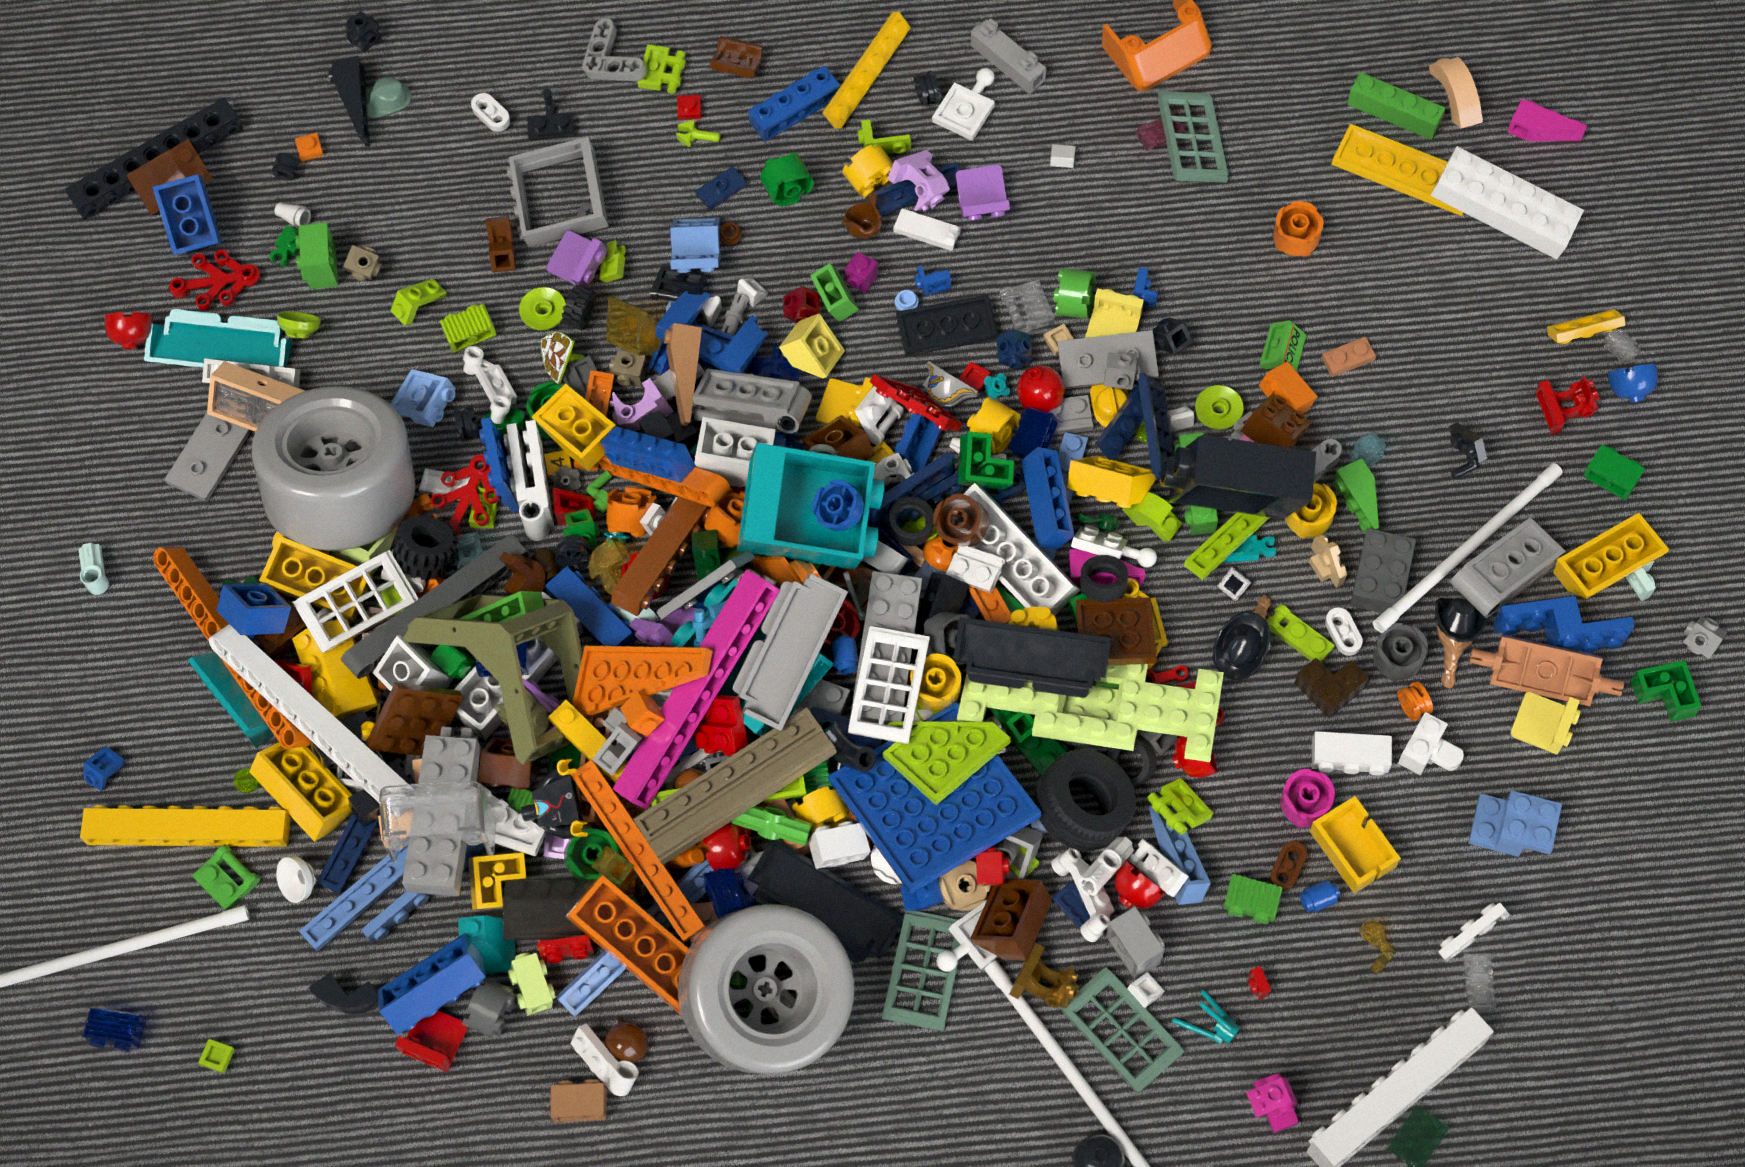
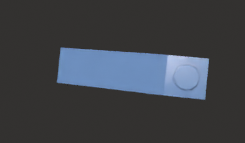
(1182, 853)

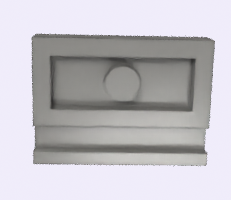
(1073, 415)

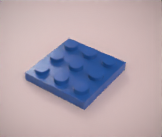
(496, 457)

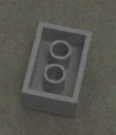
(1382, 570)

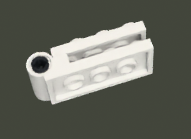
(535, 501)

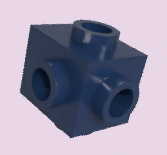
(1014, 349)

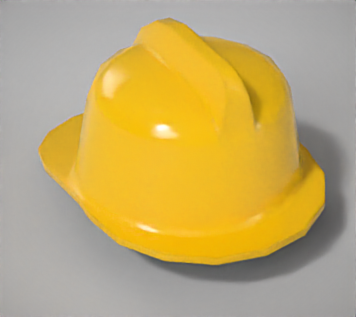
(1107, 402)

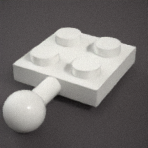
(965, 109)
(1111, 544)
(962, 932)

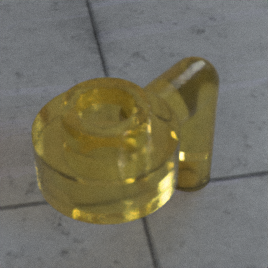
(1374, 934)

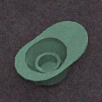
(387, 97)

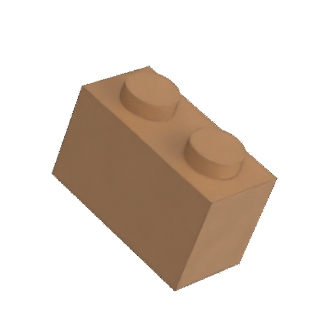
(578, 1101)

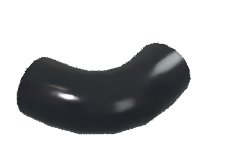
(848, 752)

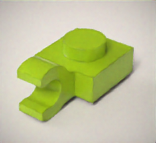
(613, 265)

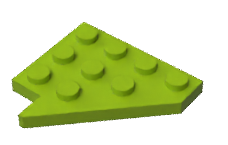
(944, 754)

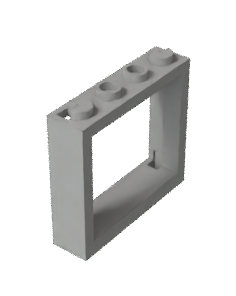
(550, 156)

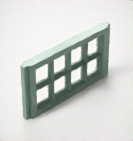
(1189, 174)
(915, 1017)
(1155, 1066)

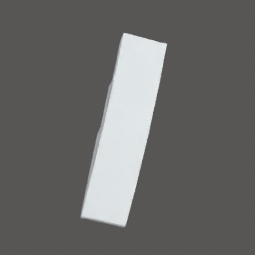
(286, 375)

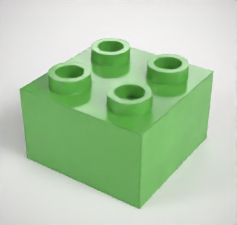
(317, 255)

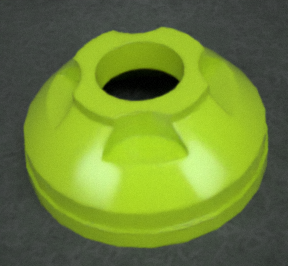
(298, 323)

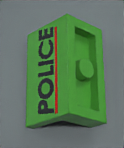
(1282, 345)

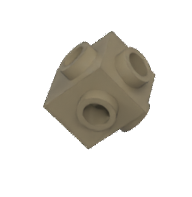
(356, 257)
(628, 368)

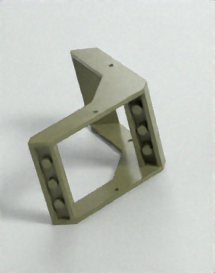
(496, 650)

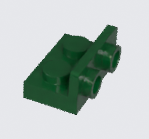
(1040, 752)

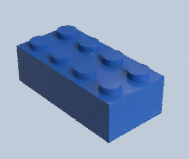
(431, 984)

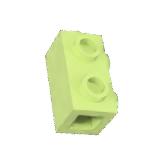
(529, 974)

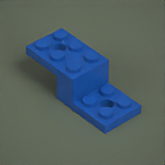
(1563, 625)

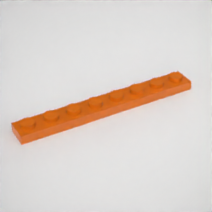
(638, 851)

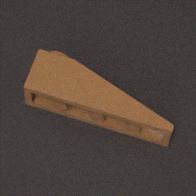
(683, 354)

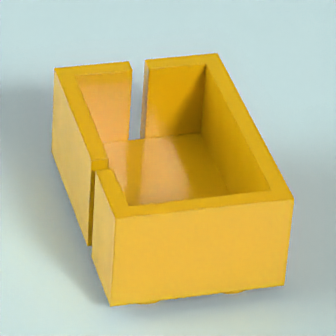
(1354, 850)

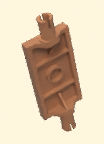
(1546, 670)

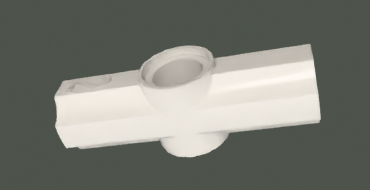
(1105, 866)

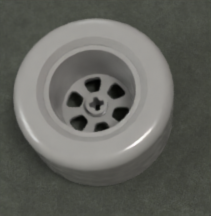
(305, 474)
(819, 977)

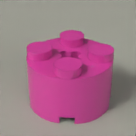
(1311, 785)

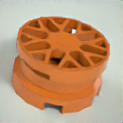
(1415, 701)

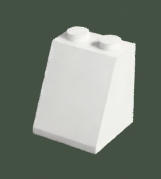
(410, 665)

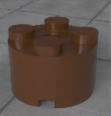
(961, 507)

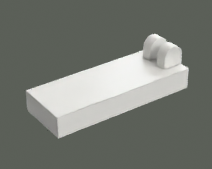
(927, 229)

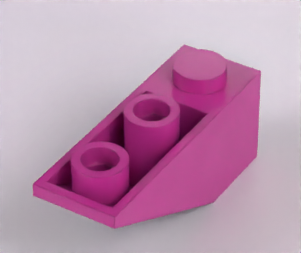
(1540, 124)

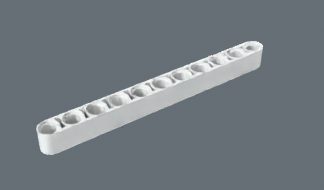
(304, 711)

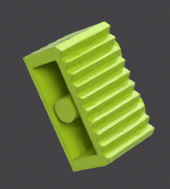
(468, 327)

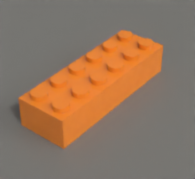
(631, 938)

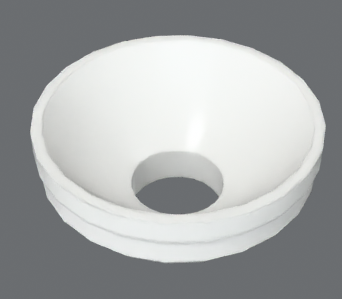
(295, 878)

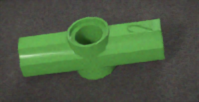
(775, 824)

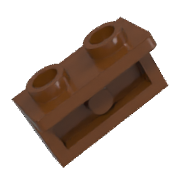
(737, 57)

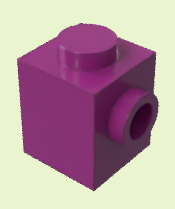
(861, 272)

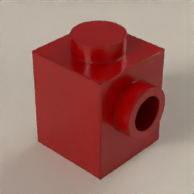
(992, 867)

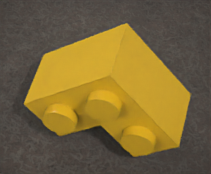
(487, 874)

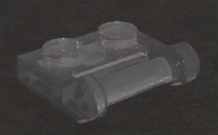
(1033, 303)

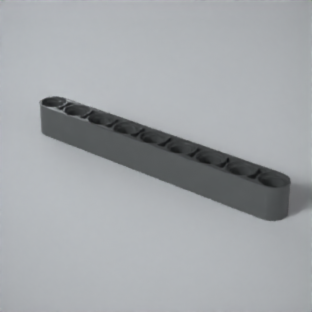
(463, 584)

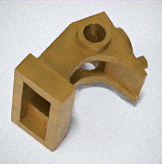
(1030, 974)

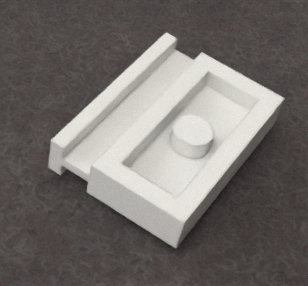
(976, 568)

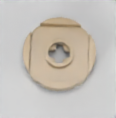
(954, 896)

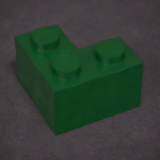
(709, 555)

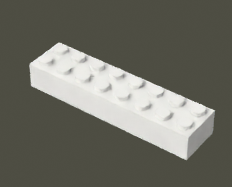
(1401, 1090)

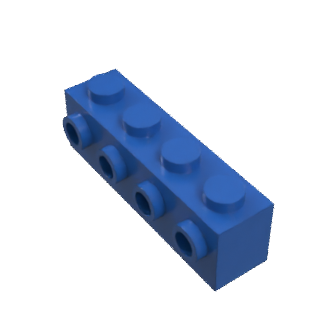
(793, 103)
(648, 454)
(1047, 498)
(595, 617)

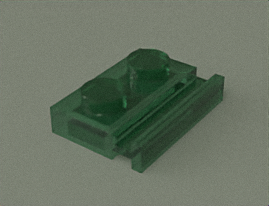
(1417, 1138)

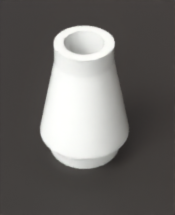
(293, 214)

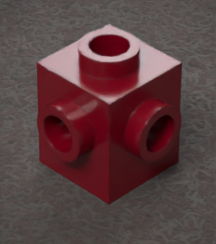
(801, 304)

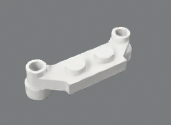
(493, 382)
(1098, 906)

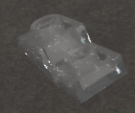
(1478, 981)

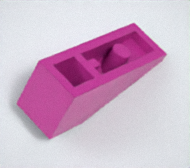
(1079, 557)

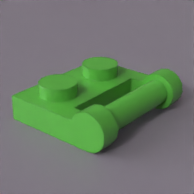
(219, 884)

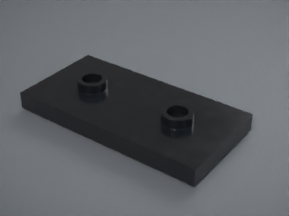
(946, 325)

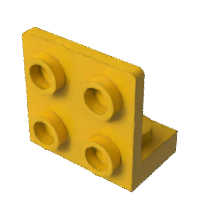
(842, 399)

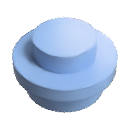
(906, 300)

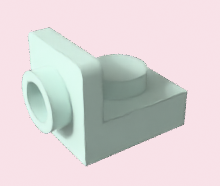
(1642, 582)

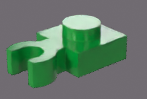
(286, 245)

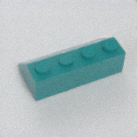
(231, 696)

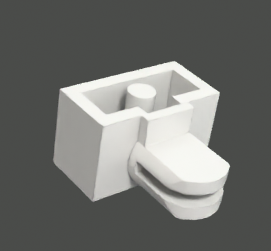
(1428, 747)
(838, 845)

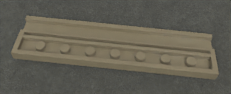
(734, 786)

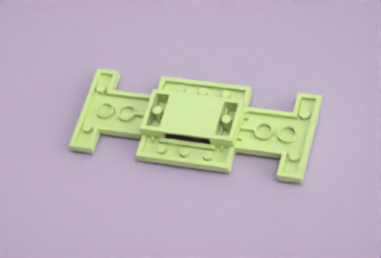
(1110, 715)

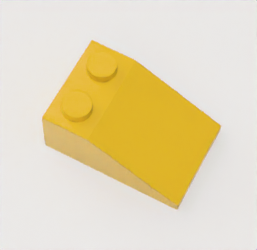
(575, 426)

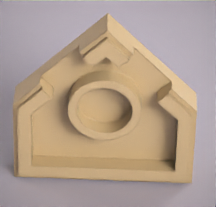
(1327, 561)

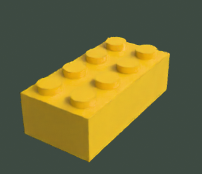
(300, 569)

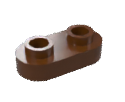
(1287, 866)

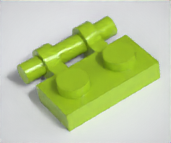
(656, 61)
(1184, 801)

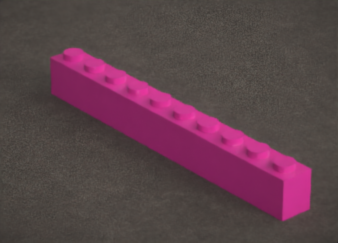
(691, 700)

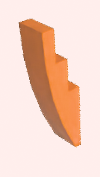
(598, 395)

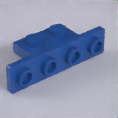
(918, 441)

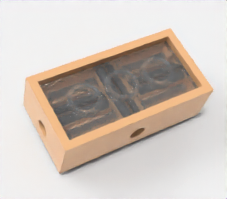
(244, 395)

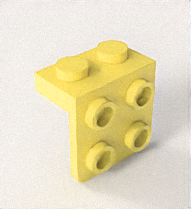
(1114, 314)
(1545, 722)

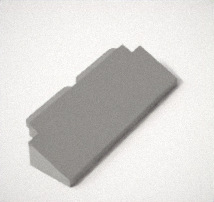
(793, 639)

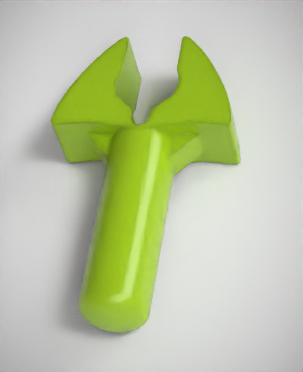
(693, 134)

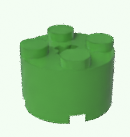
(1075, 293)

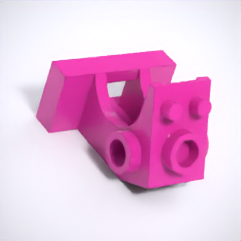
(1275, 1100)

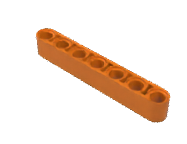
(698, 486)

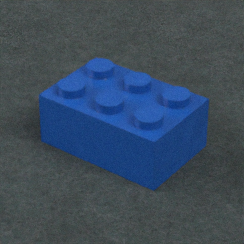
(187, 214)

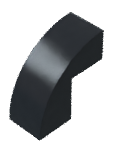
(332, 996)

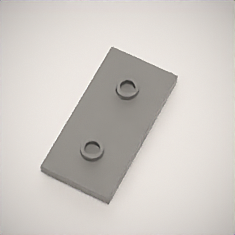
(1085, 358)
(207, 457)
(689, 597)

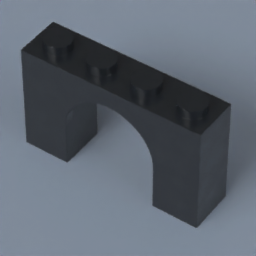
(362, 804)

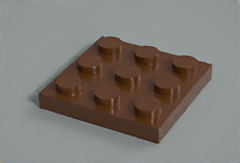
(1125, 622)
(410, 716)

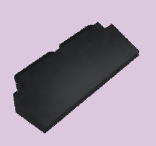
(1020, 654)
(852, 915)

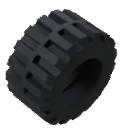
(429, 533)

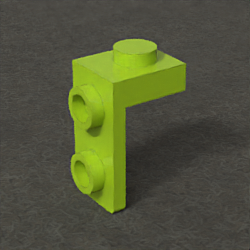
(894, 144)
(411, 297)

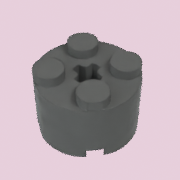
(943, 633)
(1389, 649)
(489, 1007)

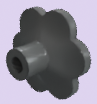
(572, 476)

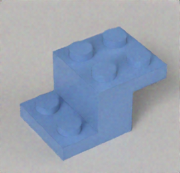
(695, 244)
(1515, 823)

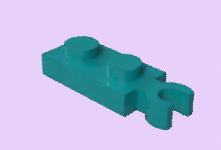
(1251, 549)

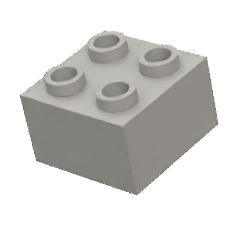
(1135, 942)

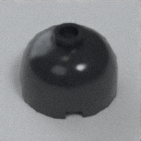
(1098, 1151)

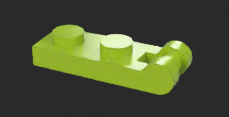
(1299, 635)

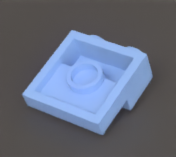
(424, 397)

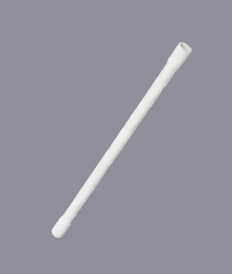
(1393, 613)
(225, 918)
(1004, 982)

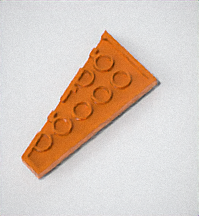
(615, 673)

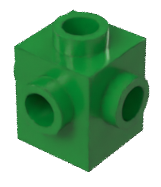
(581, 524)

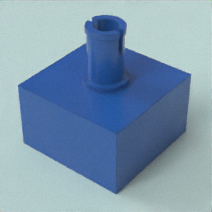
(253, 609)

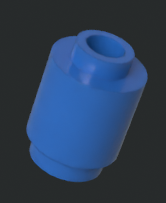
(845, 654)
(1319, 896)

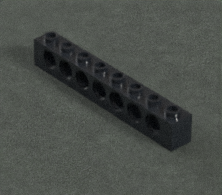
(102, 180)

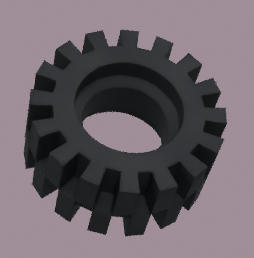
(579, 307)

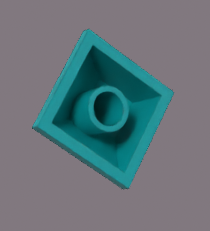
(488, 938)

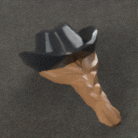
(1457, 627)
(1243, 642)

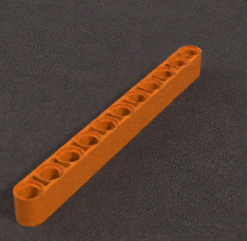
(202, 604)

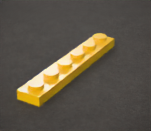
(866, 70)

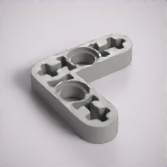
(605, 61)

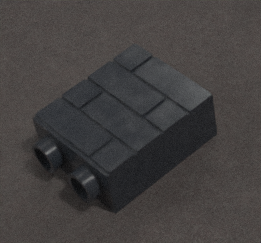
(1240, 476)

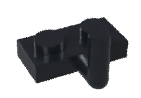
(551, 124)
(1470, 444)

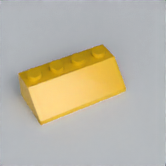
(1609, 557)
(332, 681)
(303, 788)

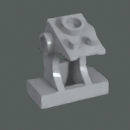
(627, 741)

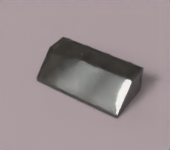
(539, 908)

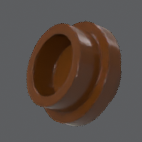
(730, 233)

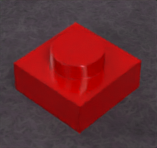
(689, 107)
(974, 376)
(1258, 983)

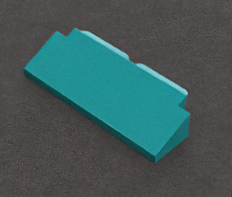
(200, 335)

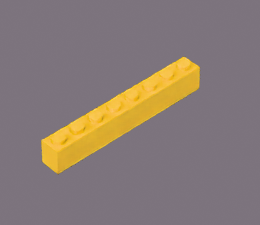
(185, 826)

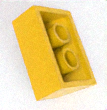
(1110, 480)

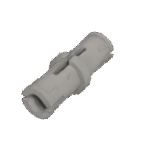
(734, 315)

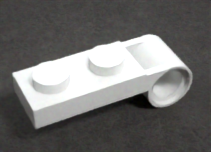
(615, 1075)

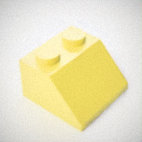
(812, 347)

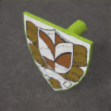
(556, 354)

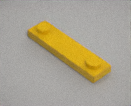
(582, 735)

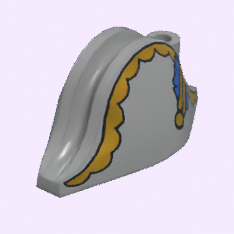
(945, 388)

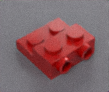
(722, 727)

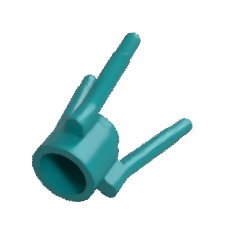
(1225, 1028)

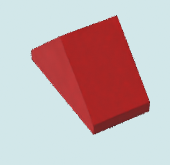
(570, 502)

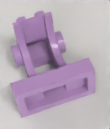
(928, 180)
(651, 403)

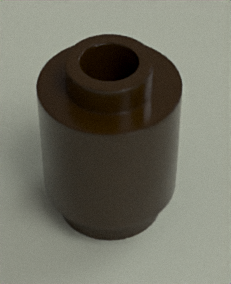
(546, 558)

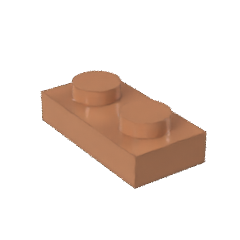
(1348, 357)

